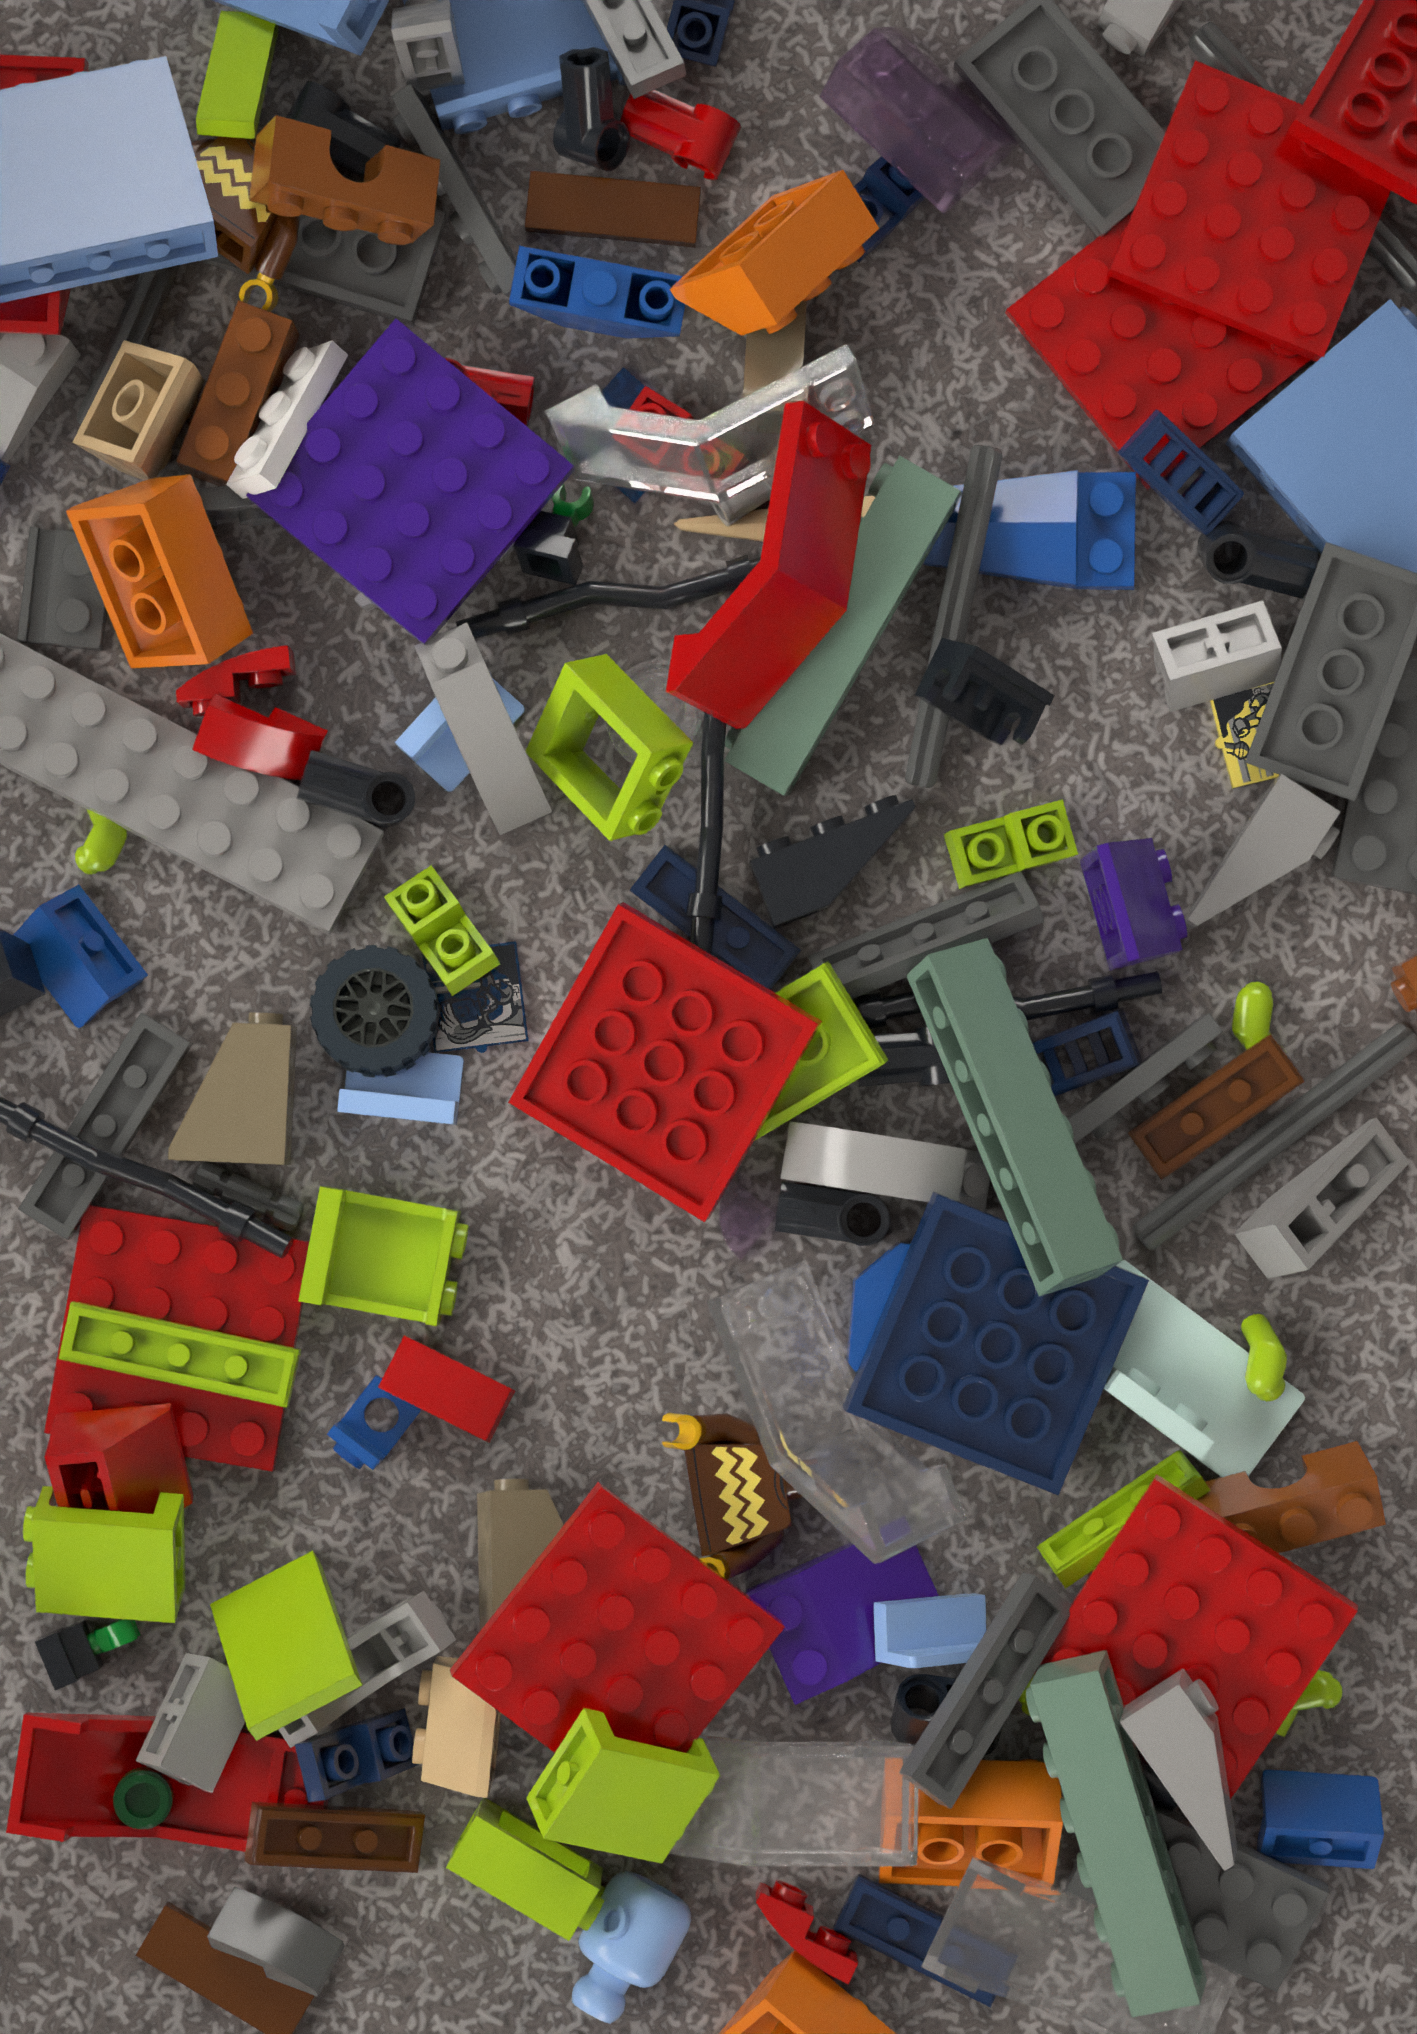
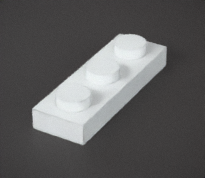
(284, 418)

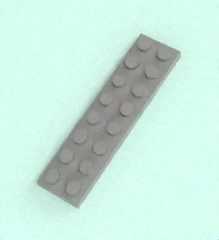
(152, 783)

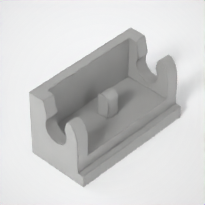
(1217, 655)
(195, 1724)

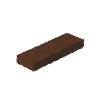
(612, 209)
(1216, 1106)
(334, 1837)
(183, 1952)

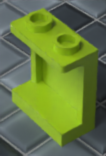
(383, 1256)
(107, 1559)
(620, 1791)

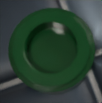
(143, 1798)

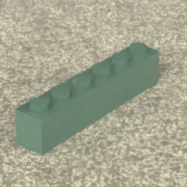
(890, 551)
(1014, 1116)
(1117, 1835)

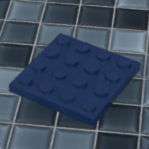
(983, 1360)

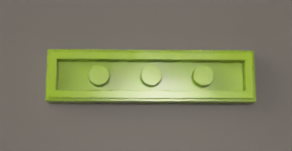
(179, 1354)

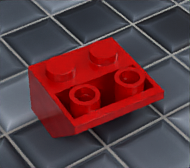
(117, 1459)

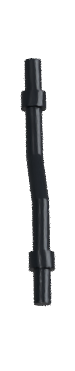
(516, 614)
(705, 904)
(1100, 994)
(233, 1220)

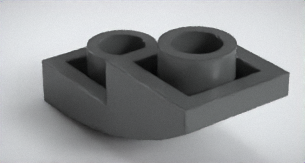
(276, 1939)

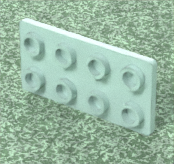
(1194, 1386)

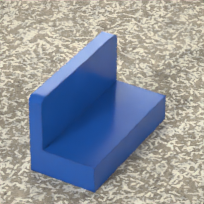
(79, 955)
(1321, 1819)

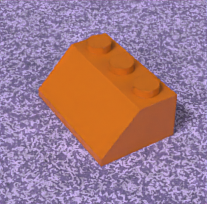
(780, 256)
(161, 573)
(1001, 1816)
(802, 2001)

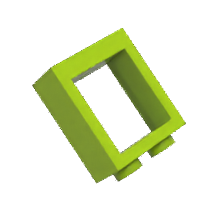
(582, 694)
(527, 1871)

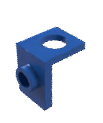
(360, 1443)

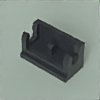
(982, 692)

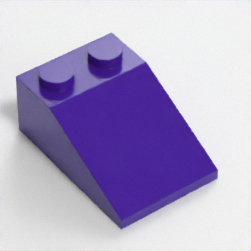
(1132, 902)
(831, 1614)

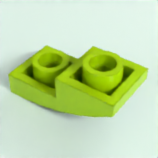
(1010, 844)
(441, 930)

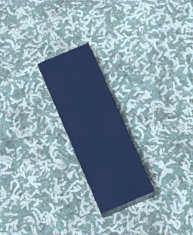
(739, 936)
(894, 1928)

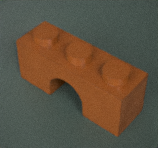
(298, 177)
(236, 389)
(1329, 1502)

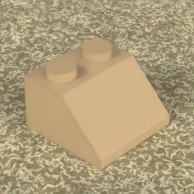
(140, 410)
(460, 1734)

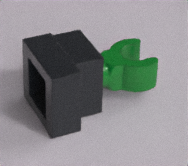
(550, 542)
(75, 1650)

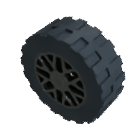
(375, 1011)

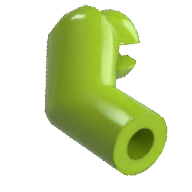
(101, 845)
(1252, 1013)
(1265, 1359)
(1321, 1691)

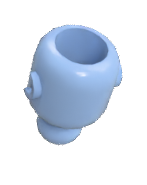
(629, 1943)

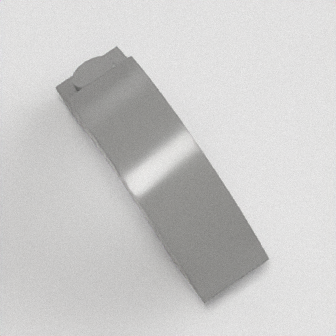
(482, 729)
(883, 1165)
(381, 1652)

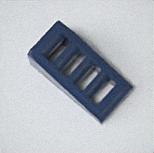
(1209, 495)
(1123, 1039)

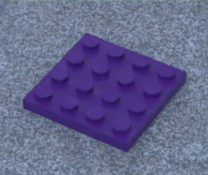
(413, 482)

